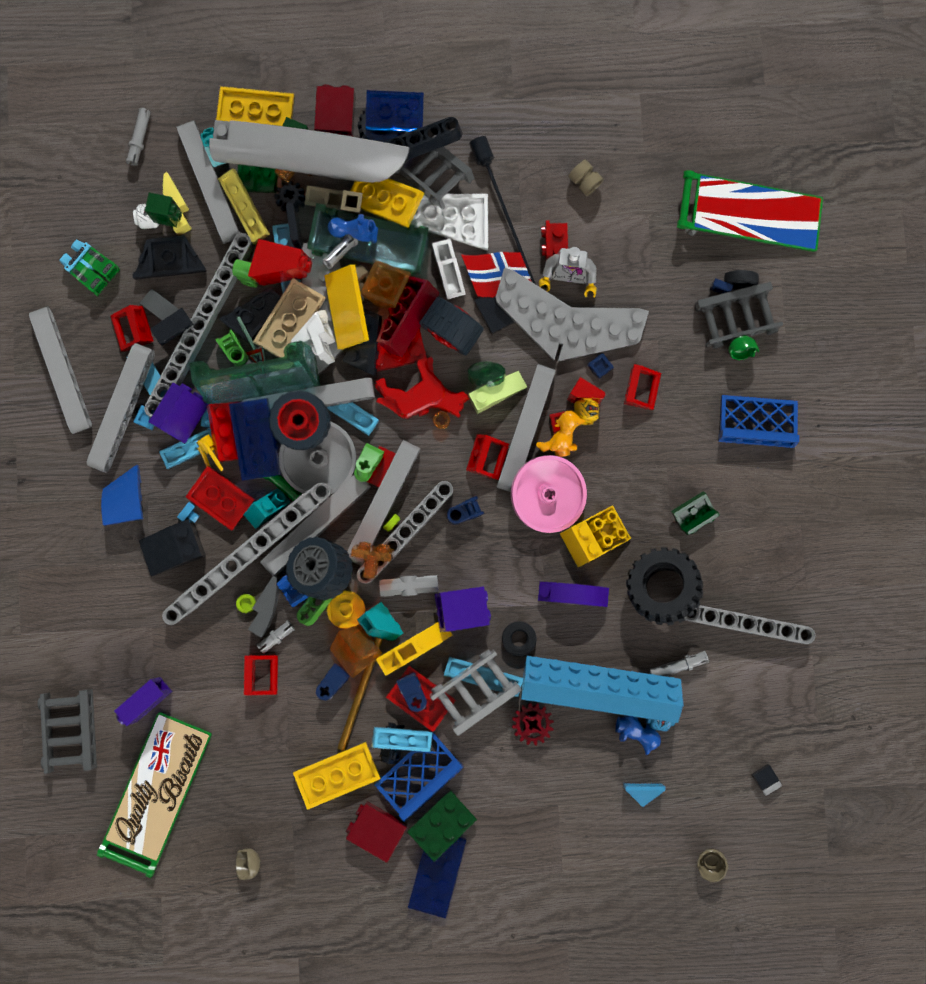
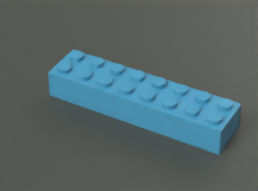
(602, 689)

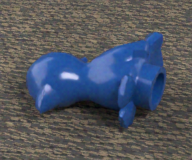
(359, 228)
(631, 728)

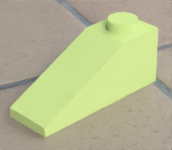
(489, 396)

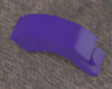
(573, 594)

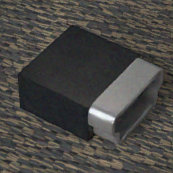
(766, 779)

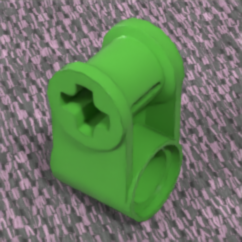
(241, 270)
(231, 346)
(368, 460)

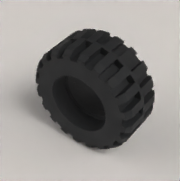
(660, 561)

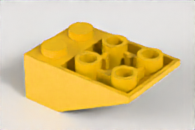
(595, 536)

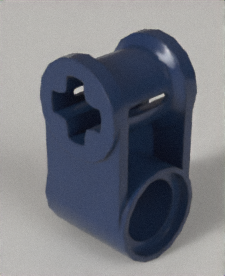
(466, 511)
(334, 679)
(411, 688)

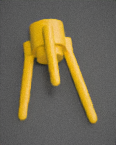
(206, 446)

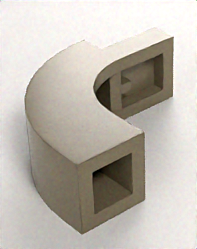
(341, 200)

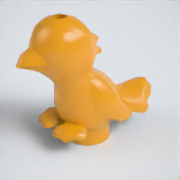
(562, 441)

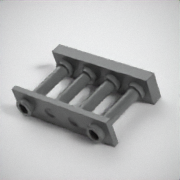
(449, 161)
(742, 296)
(85, 739)

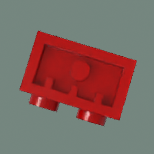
(555, 238)

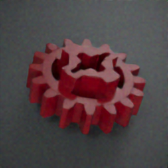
(527, 731)

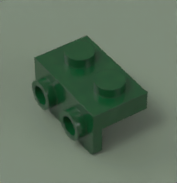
(695, 513)

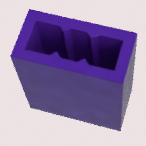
(179, 412)
(462, 609)
(142, 701)

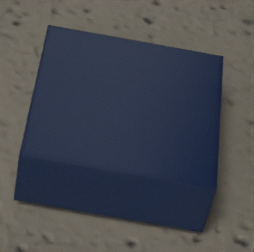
(720, 286)
(600, 366)

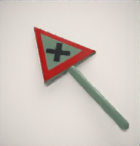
(256, 354)

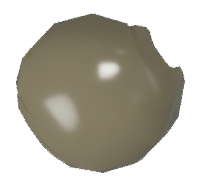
(247, 864)
(712, 865)

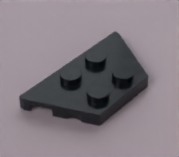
(168, 258)

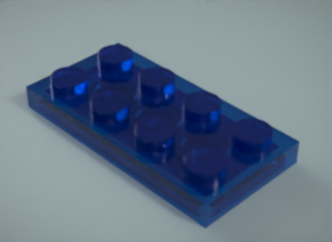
(254, 439)
(436, 881)

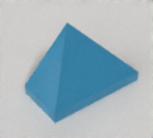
(644, 792)

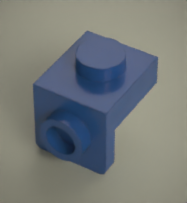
(291, 594)

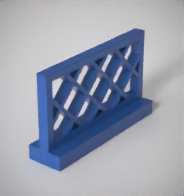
(760, 436)
(426, 791)

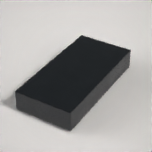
(171, 326)

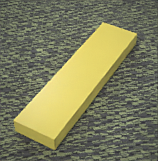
(243, 206)

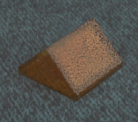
(385, 285)
(354, 649)

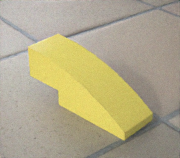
(171, 190)

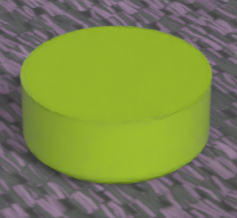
(391, 523)
(245, 603)

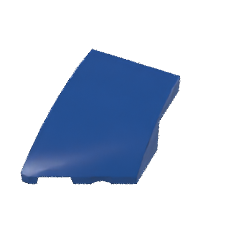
(122, 499)

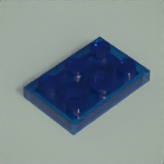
(394, 110)

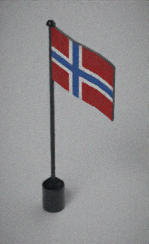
(487, 269)

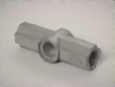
(408, 585)

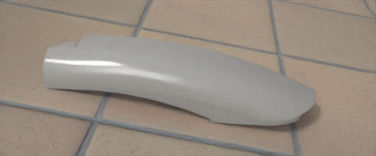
(305, 151)

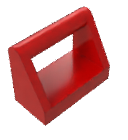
(138, 324)
(635, 372)
(585, 389)
(479, 455)
(249, 675)

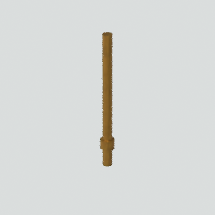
(357, 701)

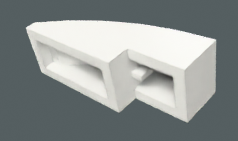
(448, 268)

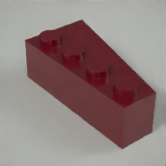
(405, 319)

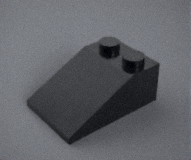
(172, 547)

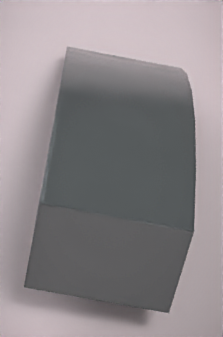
(158, 305)
(266, 608)

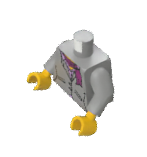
(570, 266)

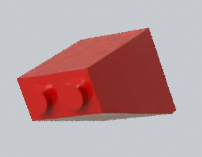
(278, 263)

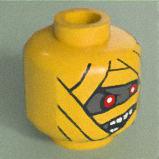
(587, 410)

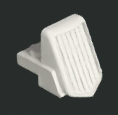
(318, 336)

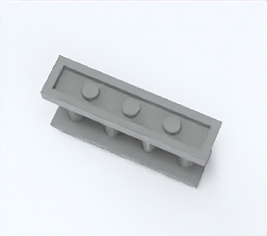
(493, 701)

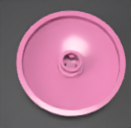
(548, 494)

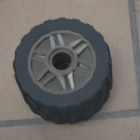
(319, 568)

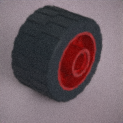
(451, 326)
(285, 414)

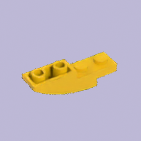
(412, 648)

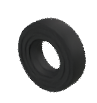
(741, 278)
(507, 638)

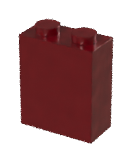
(335, 110)
(376, 831)

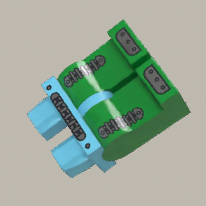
(84, 263)

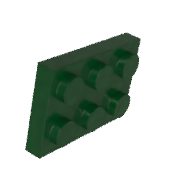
(442, 826)

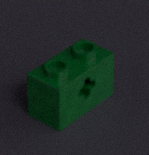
(163, 210)

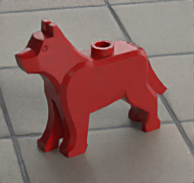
(421, 397)

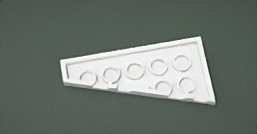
(462, 219)

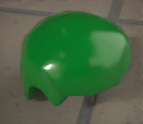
(743, 348)

